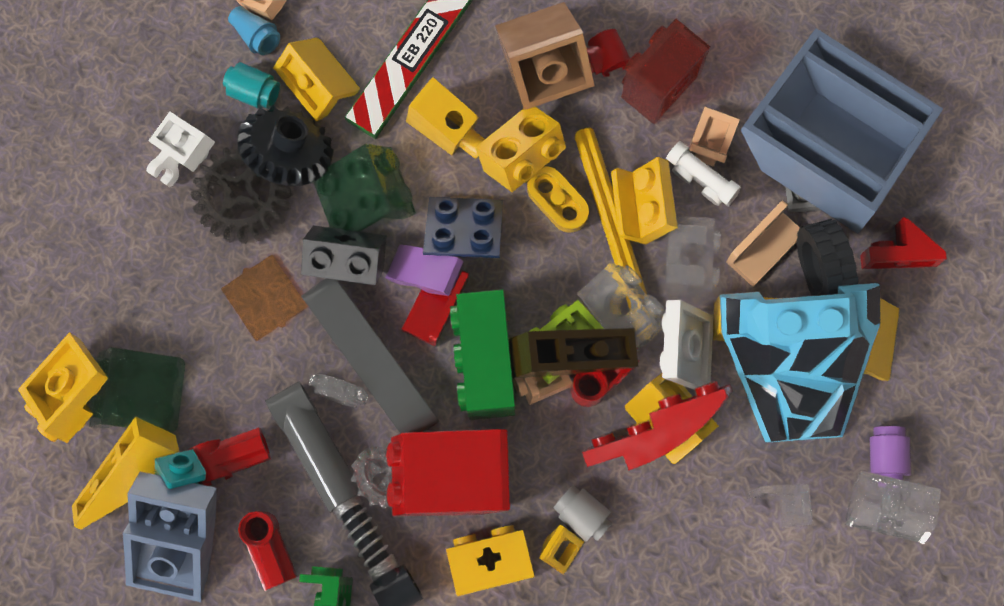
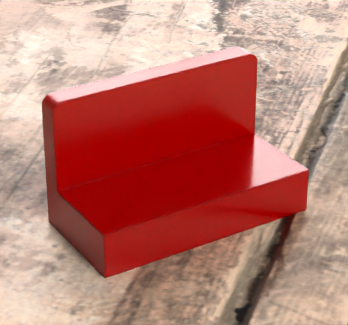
(432, 313)

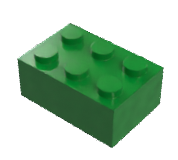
(483, 355)

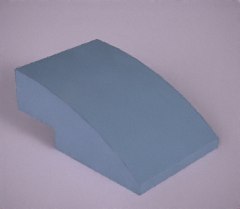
(169, 536)

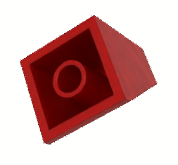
(449, 473)

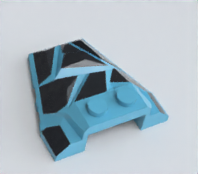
(801, 357)

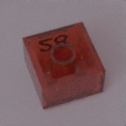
(663, 70)

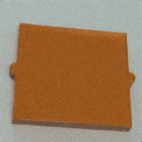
(264, 297)

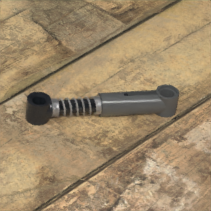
(331, 479)

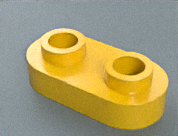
(560, 198)

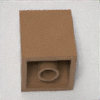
(546, 55)

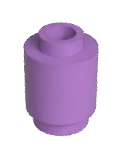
(890, 452)

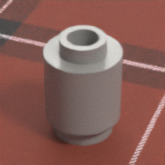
(583, 513)

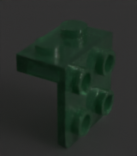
(364, 189)
(138, 386)

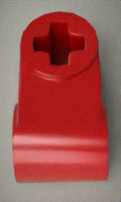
(604, 379)

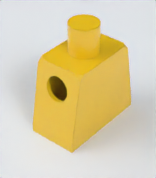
(429, 113)

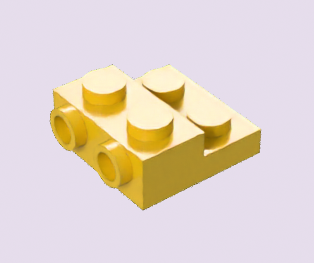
(61, 388)

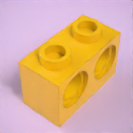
(521, 147)

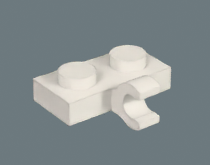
(178, 144)

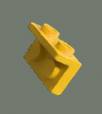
(644, 201)

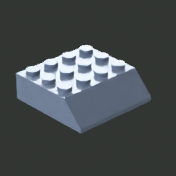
(838, 130)

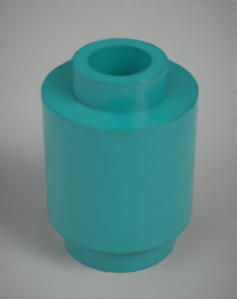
(251, 86)

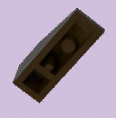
(572, 352)

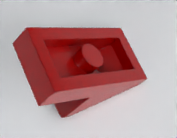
(912, 250)

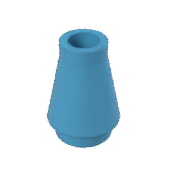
(255, 31)

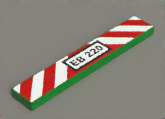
(405, 65)

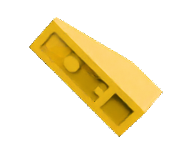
(117, 473)

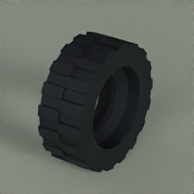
(826, 257)

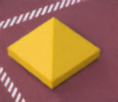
(552, 544)

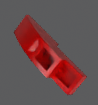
(672, 425)

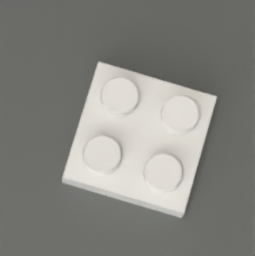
(686, 344)

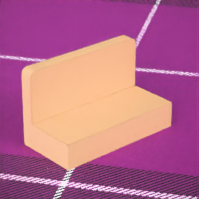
(764, 245)

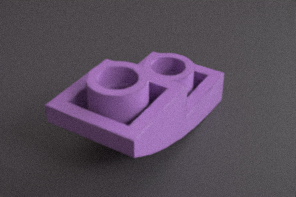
(426, 272)

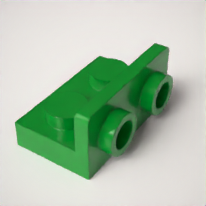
(335, 587)

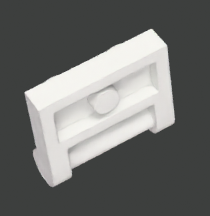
(690, 167)

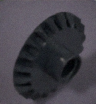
(284, 147)

